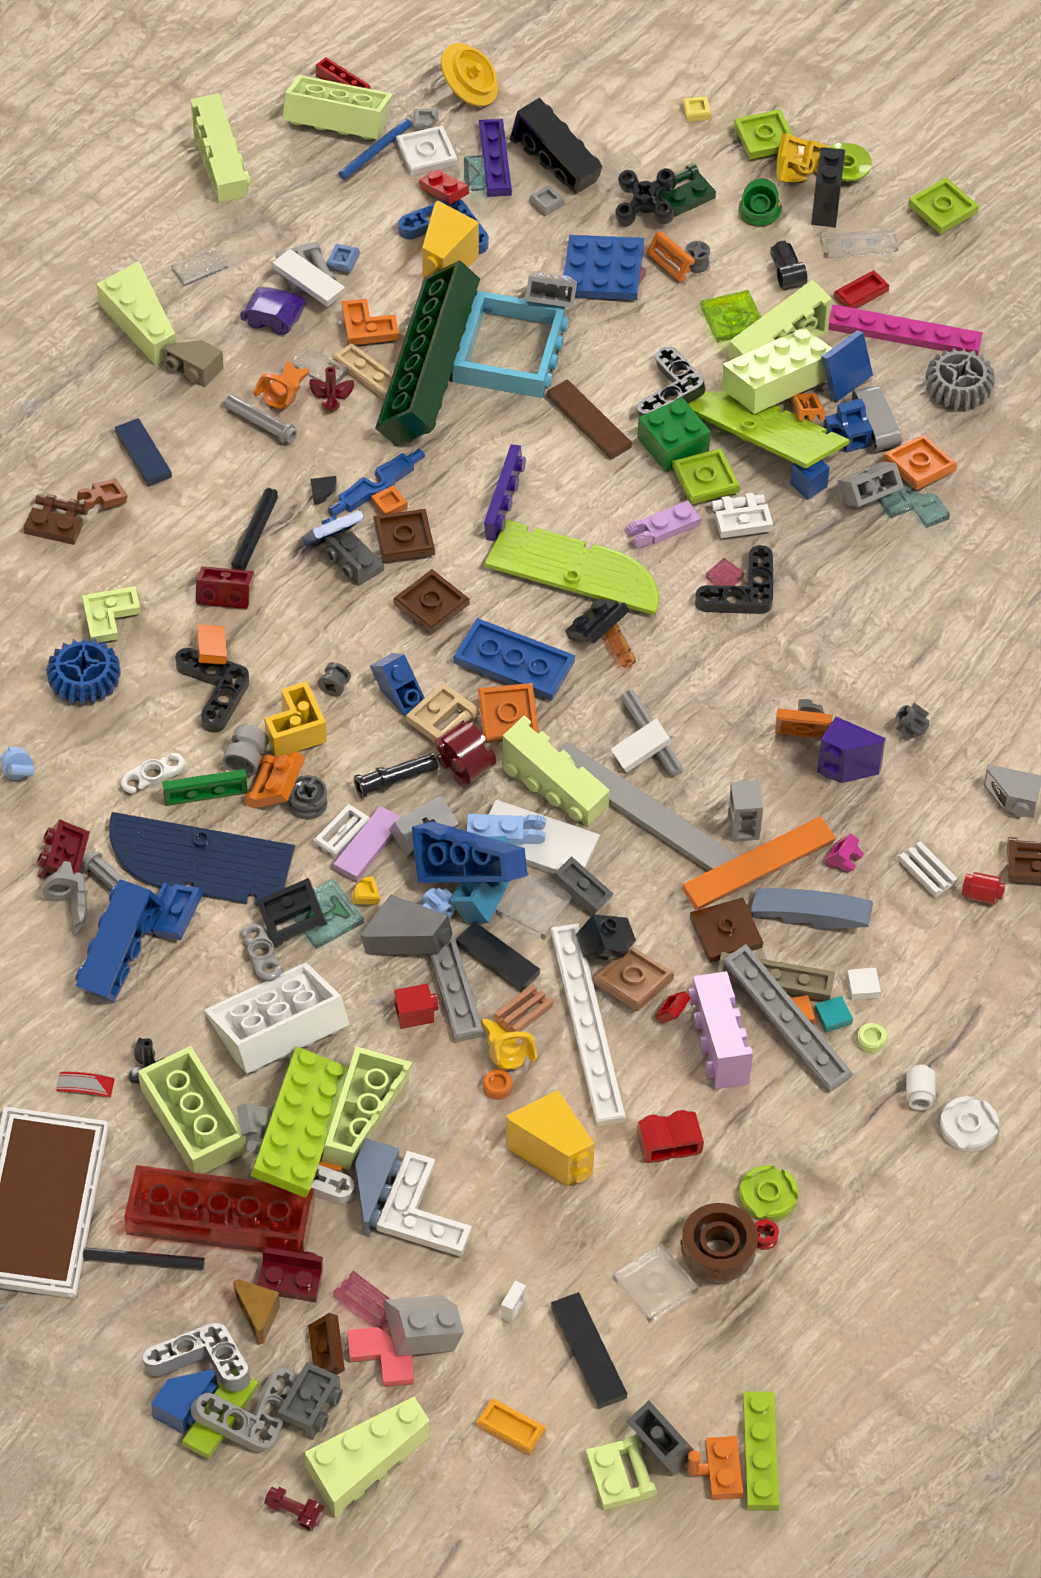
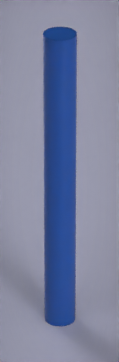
(375, 149)

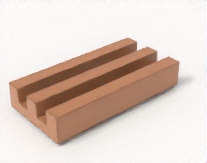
(535, 997)

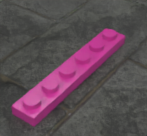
(903, 330)

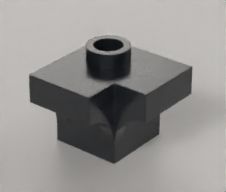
(605, 937)

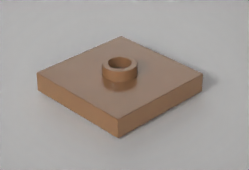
(633, 978)

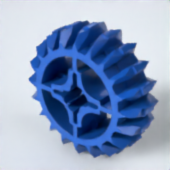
(68, 665)

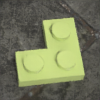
(106, 606)

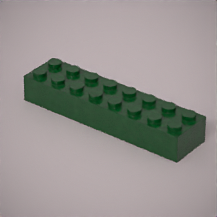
(428, 354)

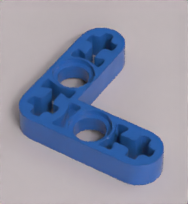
(415, 225)

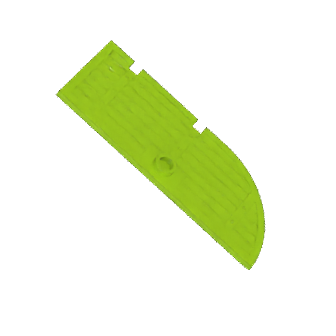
(774, 431)
(571, 567)

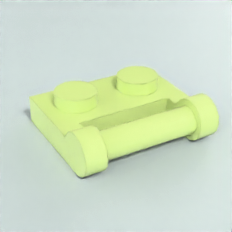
(611, 1477)

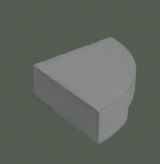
(424, 118)

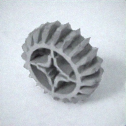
(960, 379)

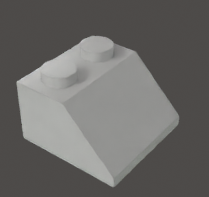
(423, 1324)

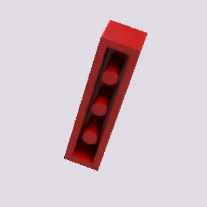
(330, 71)

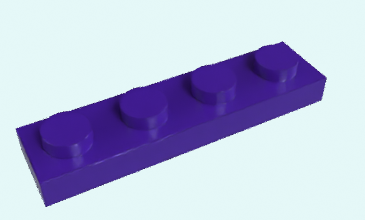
(502, 496)

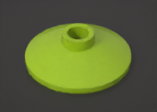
(856, 162)

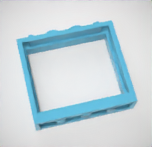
(502, 378)

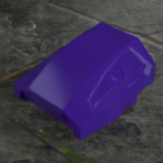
(273, 308)

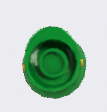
(760, 202)

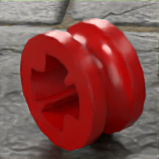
(769, 1241)

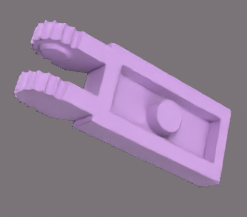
(663, 524)

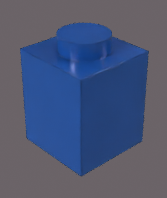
(810, 480)

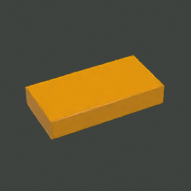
(510, 1426)

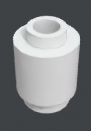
(920, 1087)

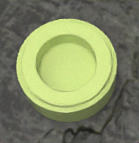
(872, 1038)

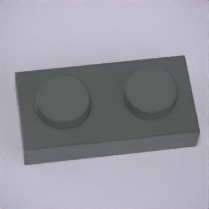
(582, 885)

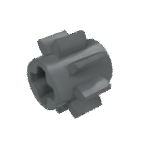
(912, 720)

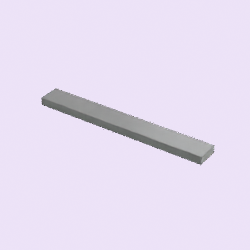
(653, 815)

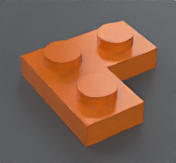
(365, 329)

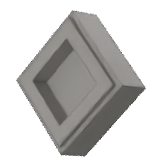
(546, 200)

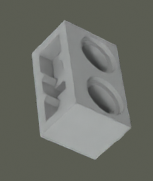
(745, 810)

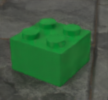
(673, 433)

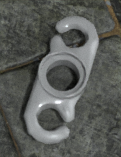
(261, 941)

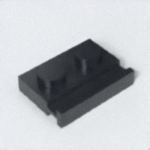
(596, 620)

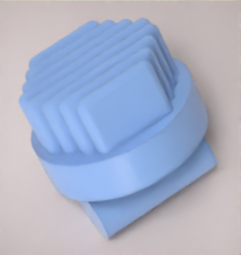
(16, 763)

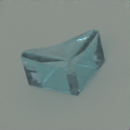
(474, 172)

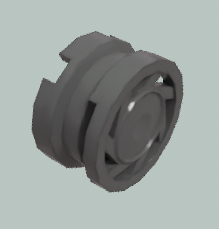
(308, 797)

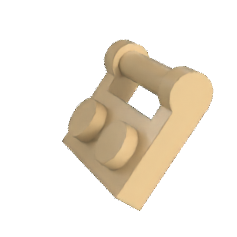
(437, 708)

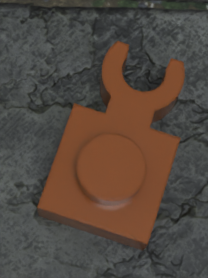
(106, 493)

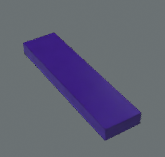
(495, 157)

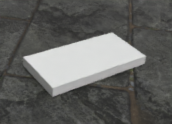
(560, 842)

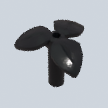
(144, 1055)

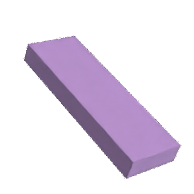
(366, 844)

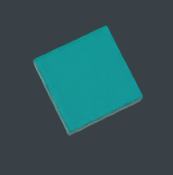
(833, 1014)

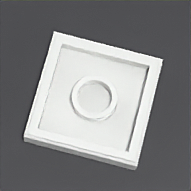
(426, 150)

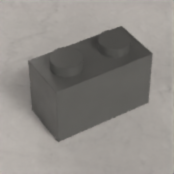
(661, 1437)

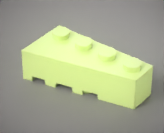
(218, 148)
(365, 1099)
(363, 1454)

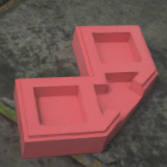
(376, 1344)

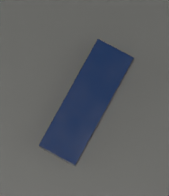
(143, 452)

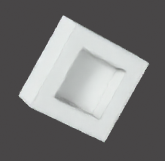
(863, 983)
(513, 1302)

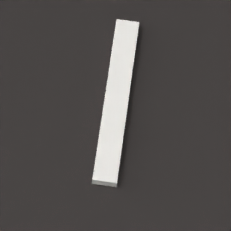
(587, 1027)

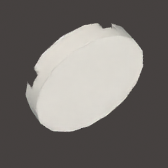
(969, 1124)

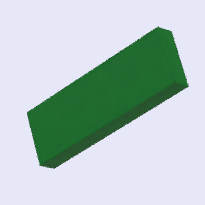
(205, 787)

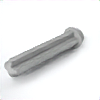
(285, 432)
(93, 862)

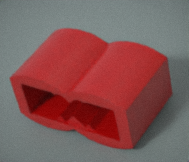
(670, 1136)

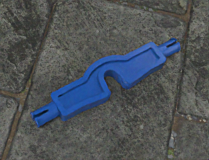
(387, 475)

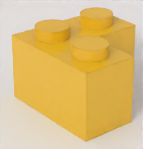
(299, 724)

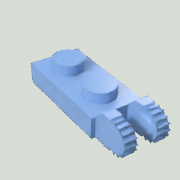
(508, 826)

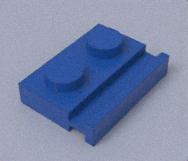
(177, 912)

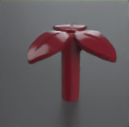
(330, 390)

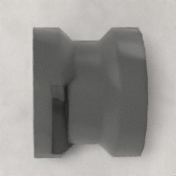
(700, 253)
(334, 679)

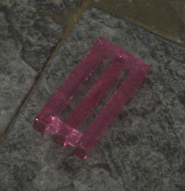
(348, 1285)

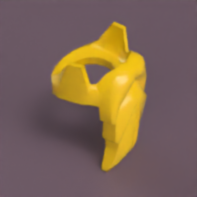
(504, 1048)

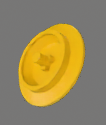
(469, 74)

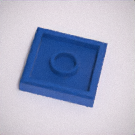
(847, 365)

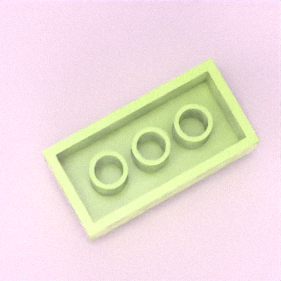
(776, 370)
(192, 1111)

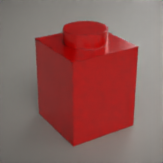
(415, 1005)

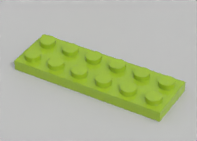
(300, 1122)

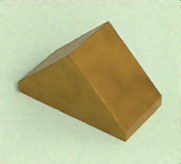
(258, 1306)

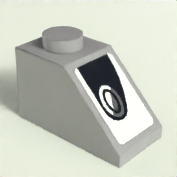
(1013, 789)

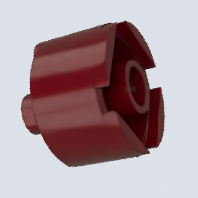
(464, 752)

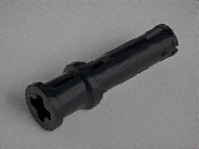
(384, 778)

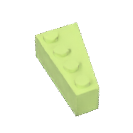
(803, 309)
(136, 310)
(552, 773)

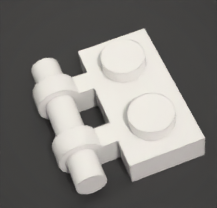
(750, 519)

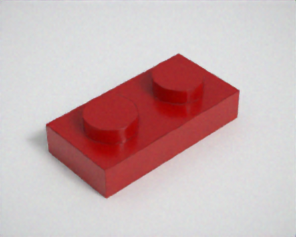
(443, 186)

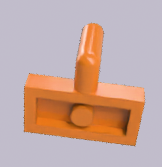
(721, 1466)

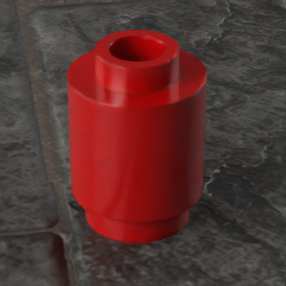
(983, 887)

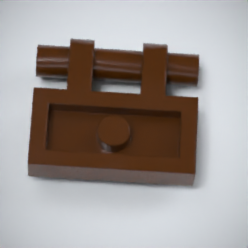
(53, 525)

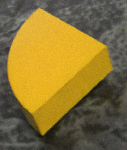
(366, 892)

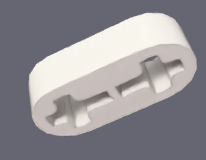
(329, 1181)

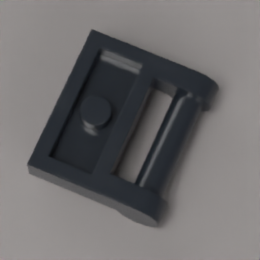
(288, 904)

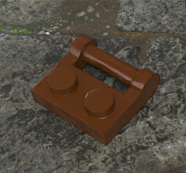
(1023, 866)

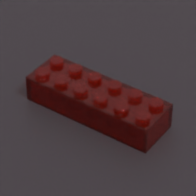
(217, 1211)

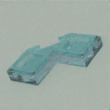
(927, 507)

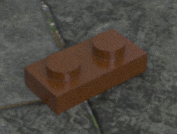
(327, 1344)

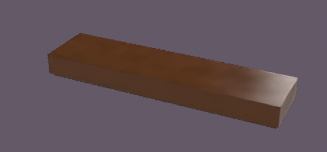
(589, 419)

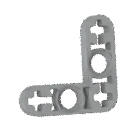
(204, 1347)
(249, 1422)

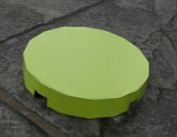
(768, 1193)

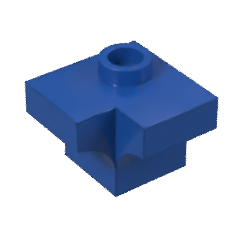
(850, 423)

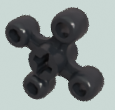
(646, 196)

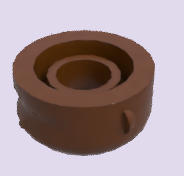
(722, 1223)

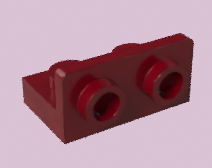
(224, 587)
(63, 844)
(291, 1273)

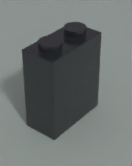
(828, 187)

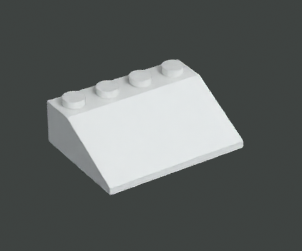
(277, 1017)

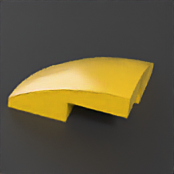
(797, 158)

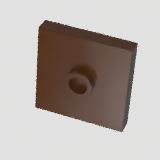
(404, 535)
(431, 601)
(725, 928)

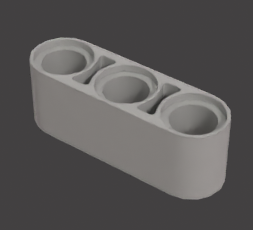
(879, 415)

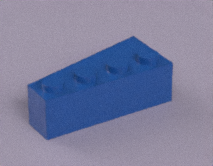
(463, 856)
(118, 940)

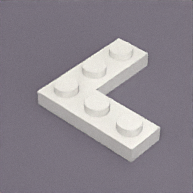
(404, 1220)

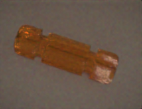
(620, 646)

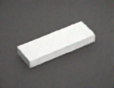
(308, 277)

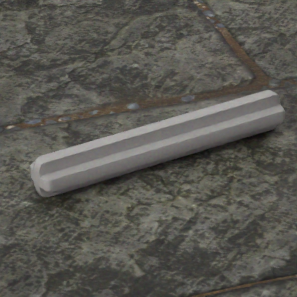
(642, 719)

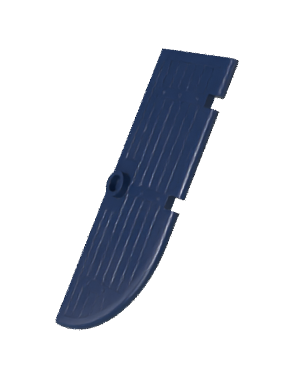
(215, 861)

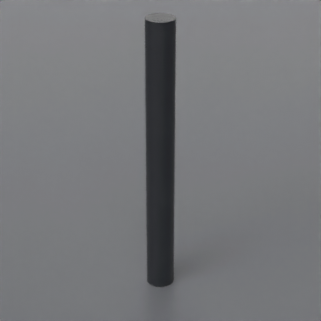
(144, 1258)

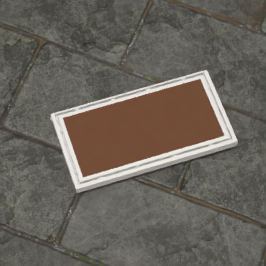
(47, 1198)

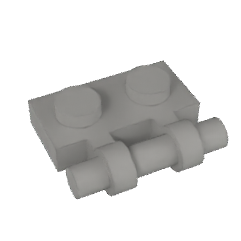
(253, 1123)

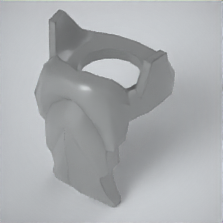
(76, 892)

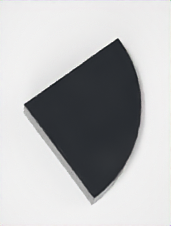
(322, 488)

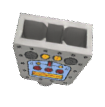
(551, 289)

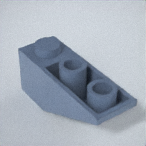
(375, 1170)

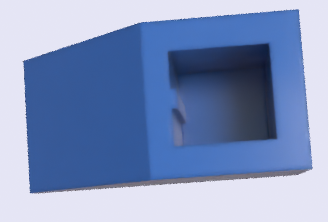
(397, 682)
(175, 1398)

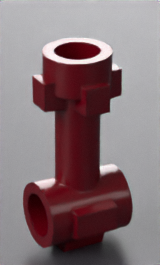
(309, 1514)

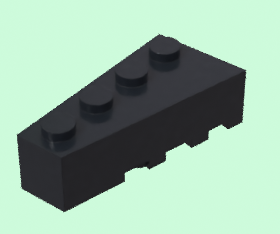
(555, 146)

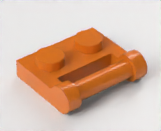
(280, 783)

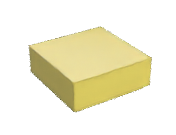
(696, 109)

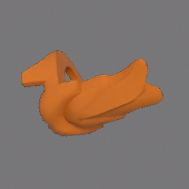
(284, 389)

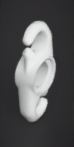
(139, 773)

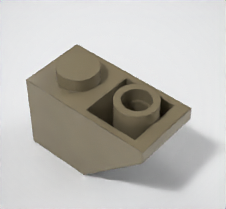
(194, 360)

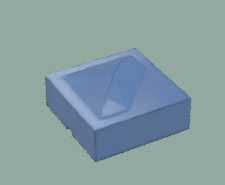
(343, 258)

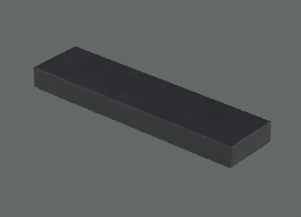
(589, 1350)

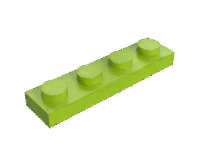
(760, 1451)

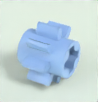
(439, 901)

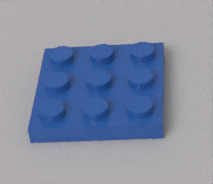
(605, 266)

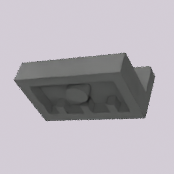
(353, 558)
(311, 1399)

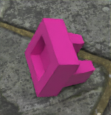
(842, 851)

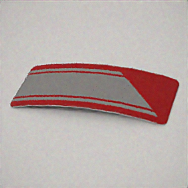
(85, 1083)

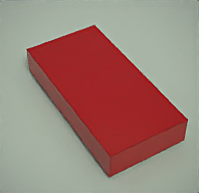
(861, 290)

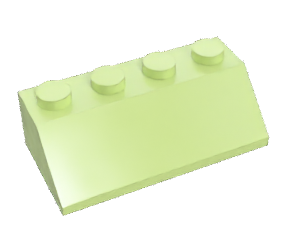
(336, 107)

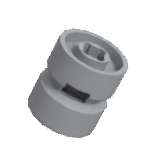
(245, 749)

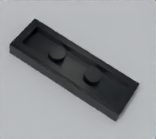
(498, 956)

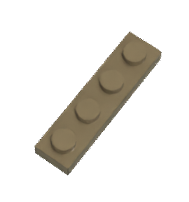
(793, 978)

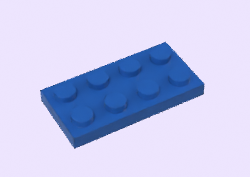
(514, 658)

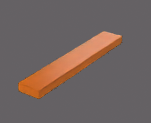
(758, 863)

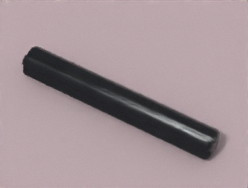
(254, 529)

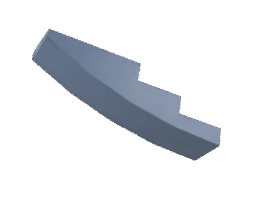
(820, 908)

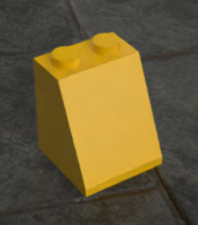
(449, 239)
(551, 1139)

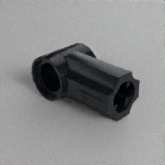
(789, 270)

